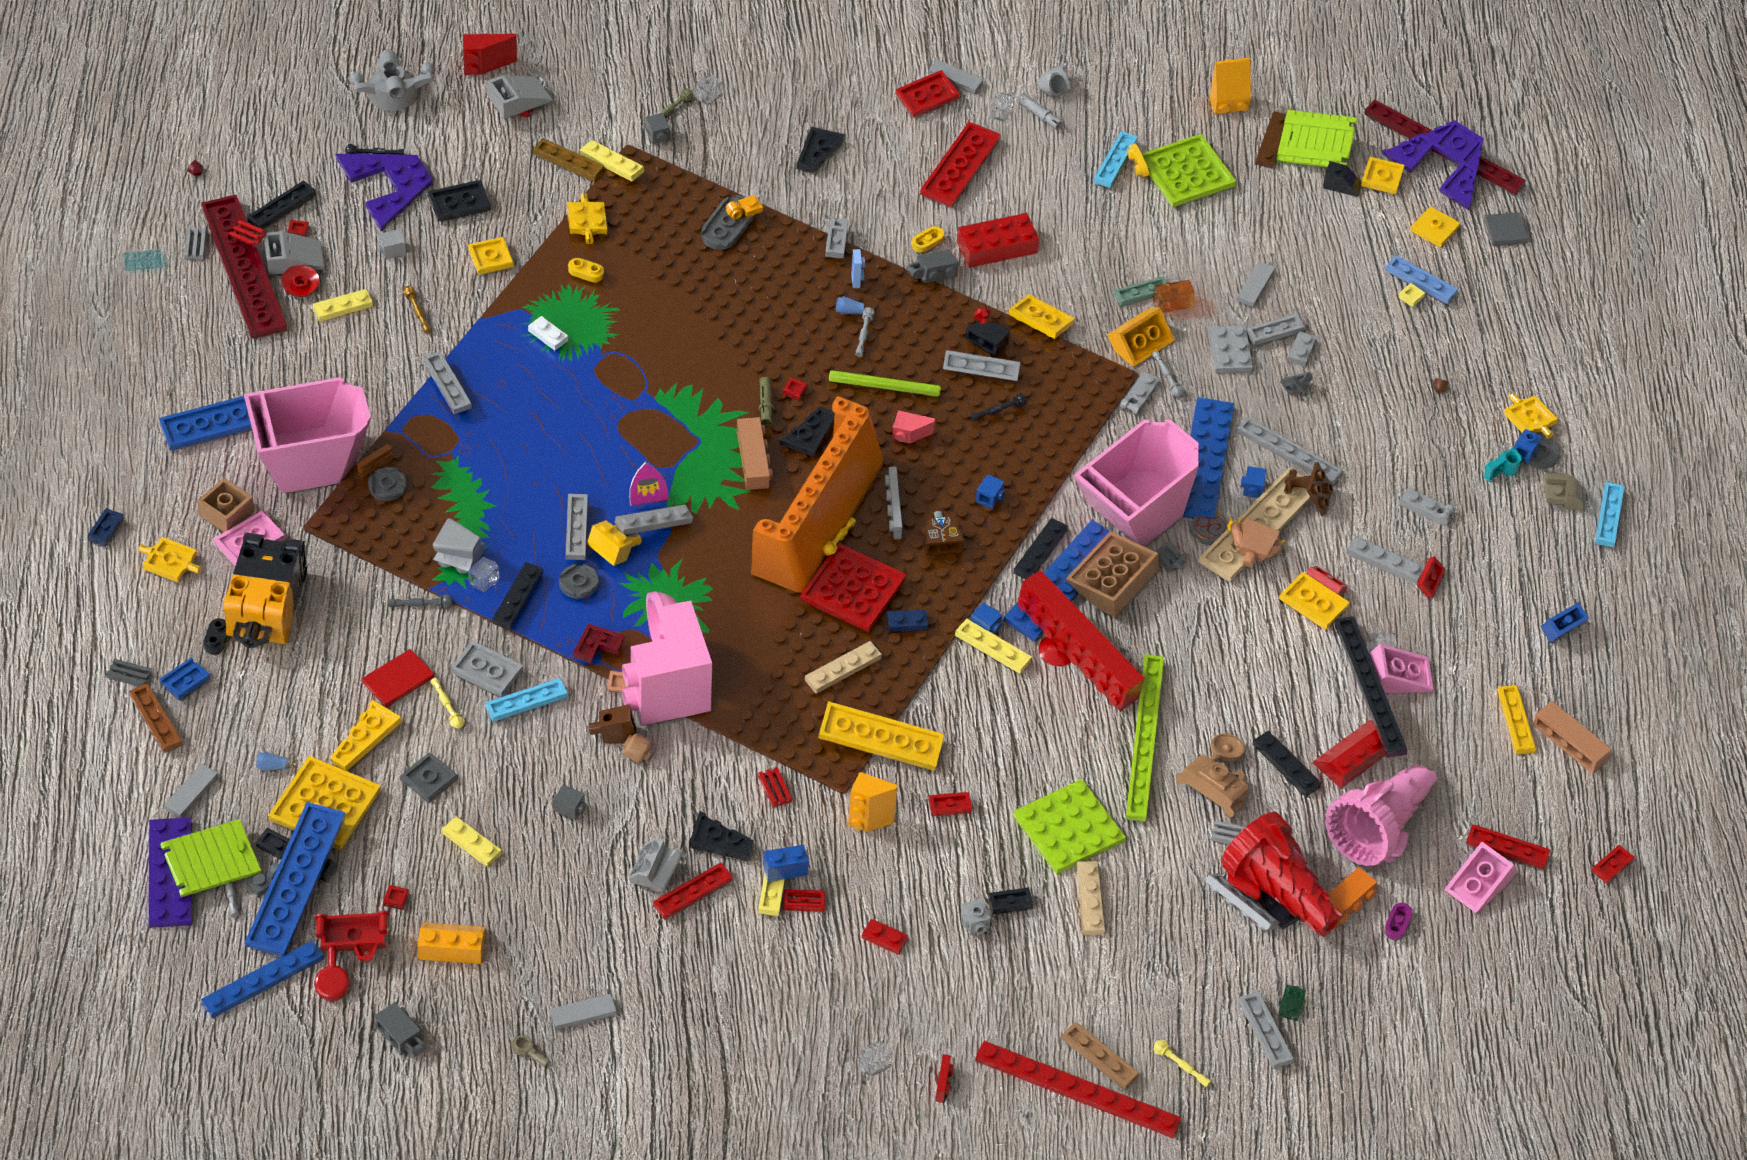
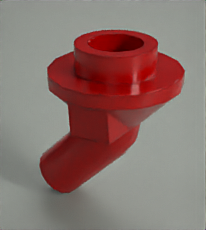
(982, 315)

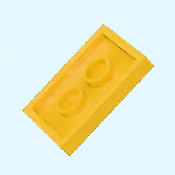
(1041, 316)
(1314, 600)

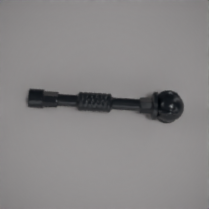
(352, 149)
(1018, 400)

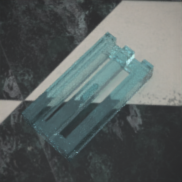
(143, 257)

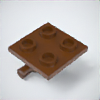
(1316, 484)

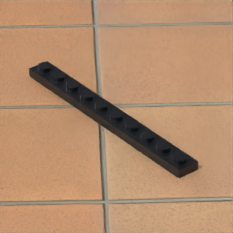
(1370, 687)

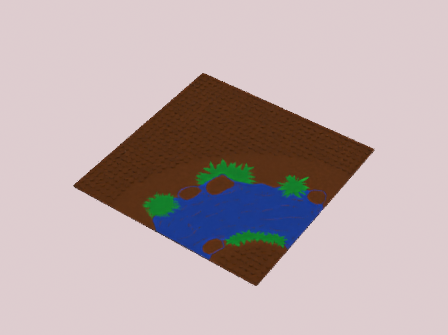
(659, 376)

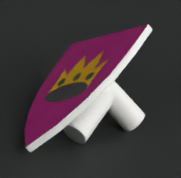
(647, 486)

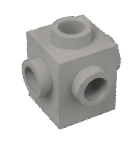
(976, 916)

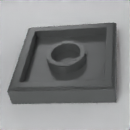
(1506, 228)
(429, 777)

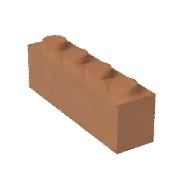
(753, 453)
(1572, 737)

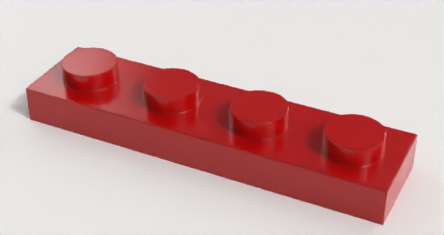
(1509, 846)
(692, 891)

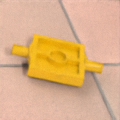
(587, 218)
(1530, 415)
(169, 559)

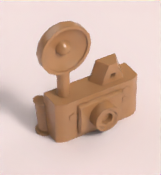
(1214, 779)

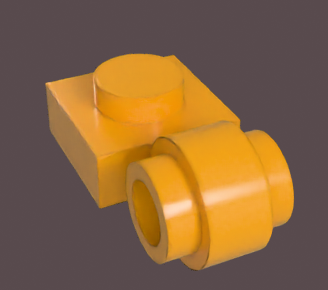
(748, 206)

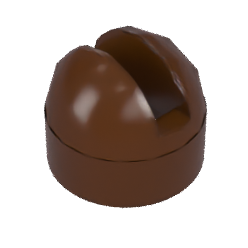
(1440, 385)

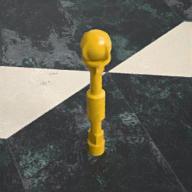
(830, 547)

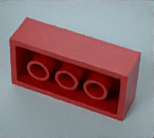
(997, 240)

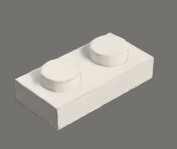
(548, 333)

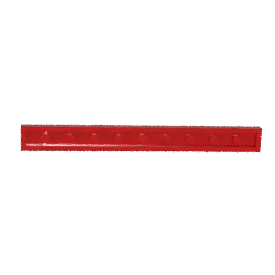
(1078, 1089)

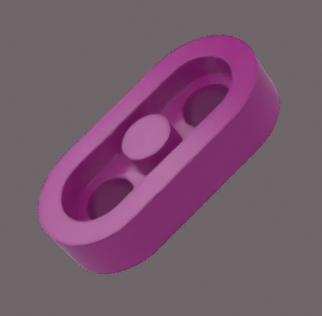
(1398, 922)

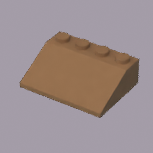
(1114, 573)

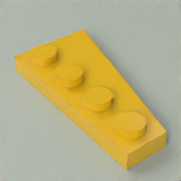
(369, 731)

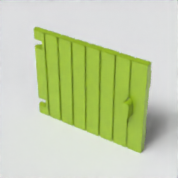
(1315, 138)
(210, 857)

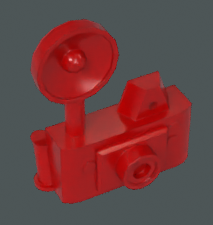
(347, 933)

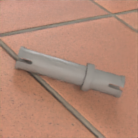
(1045, 115)

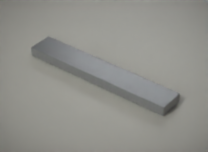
(1287, 449)

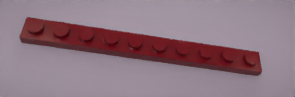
(1411, 128)

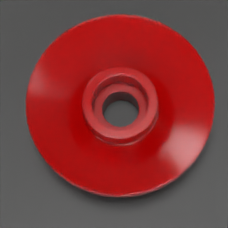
(297, 275)
(1051, 653)

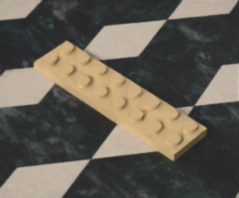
(1272, 509)

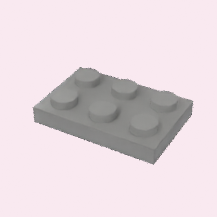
(1230, 349)
(486, 668)

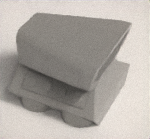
(457, 547)
(655, 865)

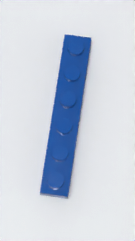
(261, 979)

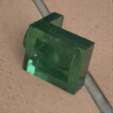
(1292, 1002)

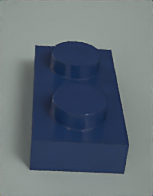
(105, 527)
(907, 620)

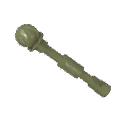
(685, 96)

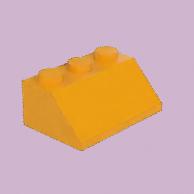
(1141, 336)
(872, 803)
(451, 942)

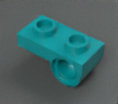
(1507, 462)

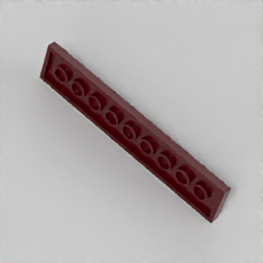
(244, 269)

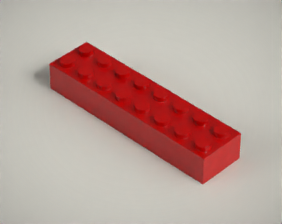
(1080, 640)

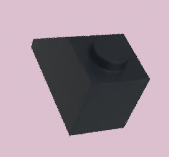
(1341, 179)
(988, 337)

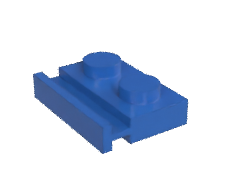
(185, 679)

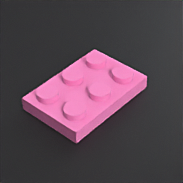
(231, 540)

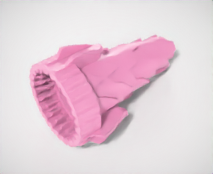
(1370, 821)

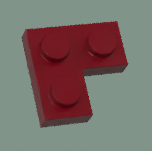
(595, 639)

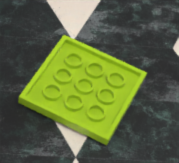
(1187, 170)
(1069, 826)

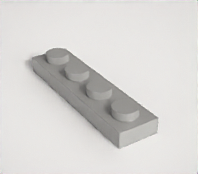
(981, 365)
(447, 382)
(893, 509)
(653, 519)
(576, 527)
(1385, 560)
(1244, 903)
(1266, 1030)

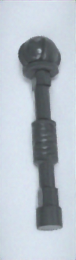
(443, 601)

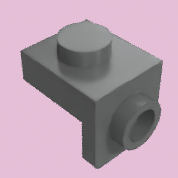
(1296, 383)
(1169, 557)

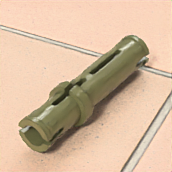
(766, 407)

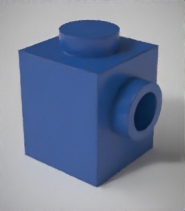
(1528, 445)
(1253, 482)
(990, 491)
(987, 618)

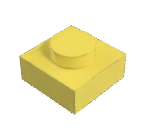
(1411, 295)

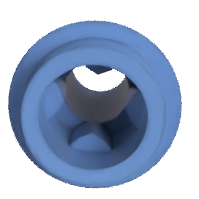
(848, 306)
(270, 761)

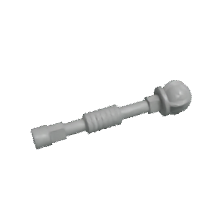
(867, 316)
(1176, 389)
(231, 895)

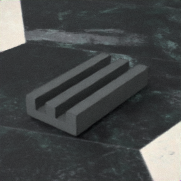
(130, 670)

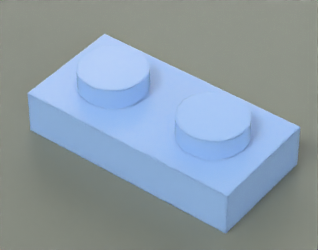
(857, 273)

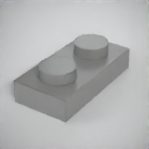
(1302, 348)

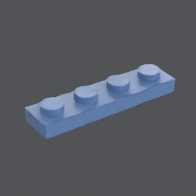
(1421, 279)

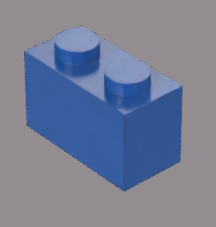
(1564, 622)
(785, 863)

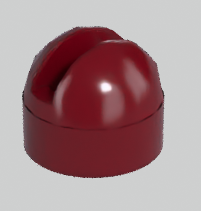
(195, 168)

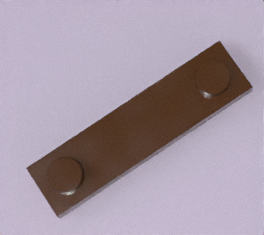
(1271, 141)

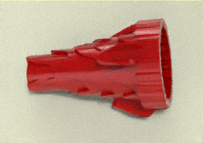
(1271, 861)

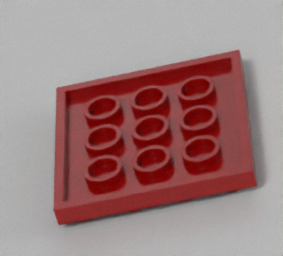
(853, 587)

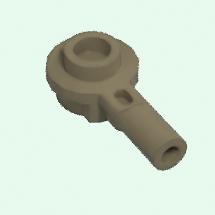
(523, 1046)

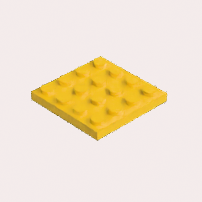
(328, 787)

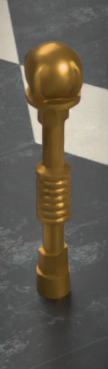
(410, 294)

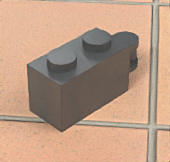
(934, 266)
(400, 1030)

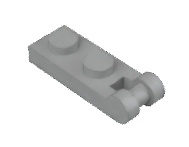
(836, 237)
(1140, 393)
(1427, 506)

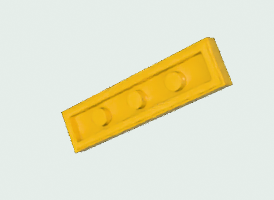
(1516, 719)

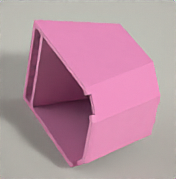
(309, 431)
(1142, 479)

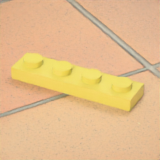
(612, 160)
(993, 646)

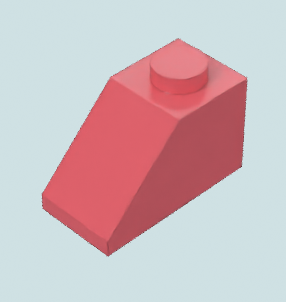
(911, 427)

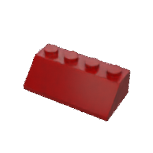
(1352, 755)

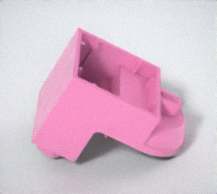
(674, 670)

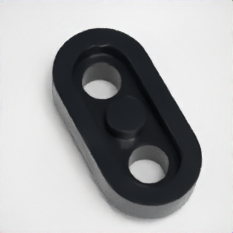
(215, 634)

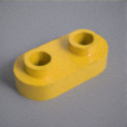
(1140, 165)
(927, 239)
(585, 270)

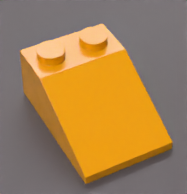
(1231, 86)

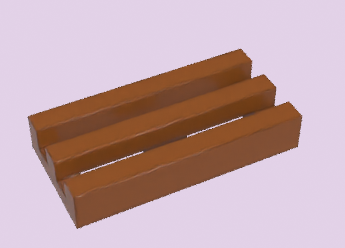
(375, 461)

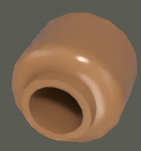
(637, 748)

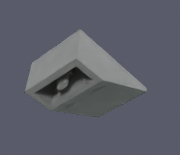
(516, 94)
(290, 250)

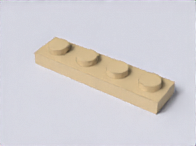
(843, 667)
(1090, 898)

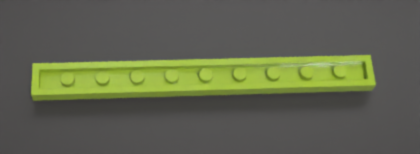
(1144, 738)

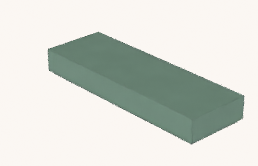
(1137, 292)

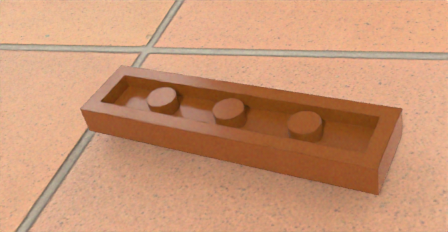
(155, 718)

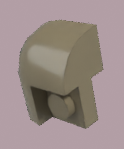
(1563, 489)

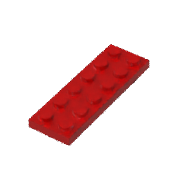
(960, 164)

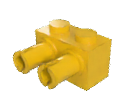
(611, 543)

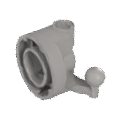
(392, 86)

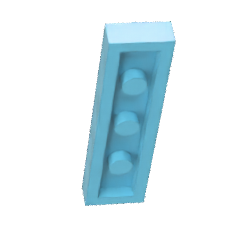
(1114, 160)
(1609, 514)
(526, 700)

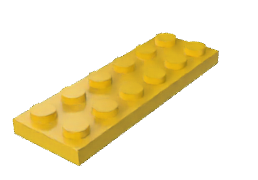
(881, 736)

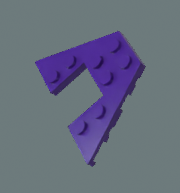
(1455, 143)
(405, 173)

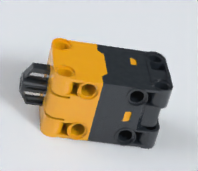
(264, 590)

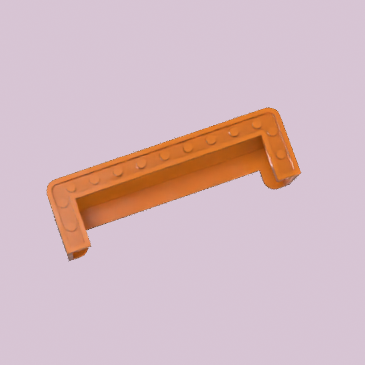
(792, 550)

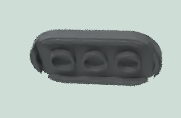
(723, 231)

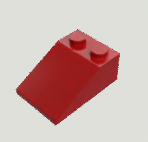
(488, 52)

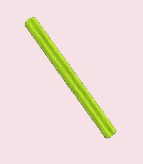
(884, 383)

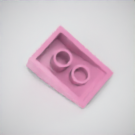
(1401, 670)
(1481, 878)

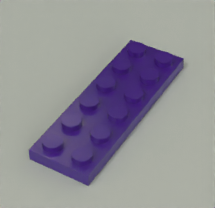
(165, 902)

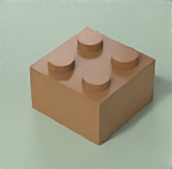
(225, 505)

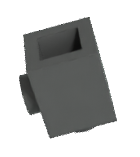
(657, 128)
(569, 802)

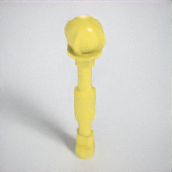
(455, 720)
(1162, 1047)

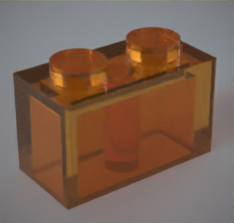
(1173, 296)

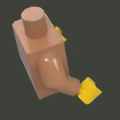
(1254, 540)

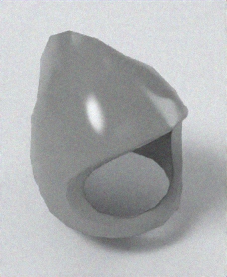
(1055, 79)

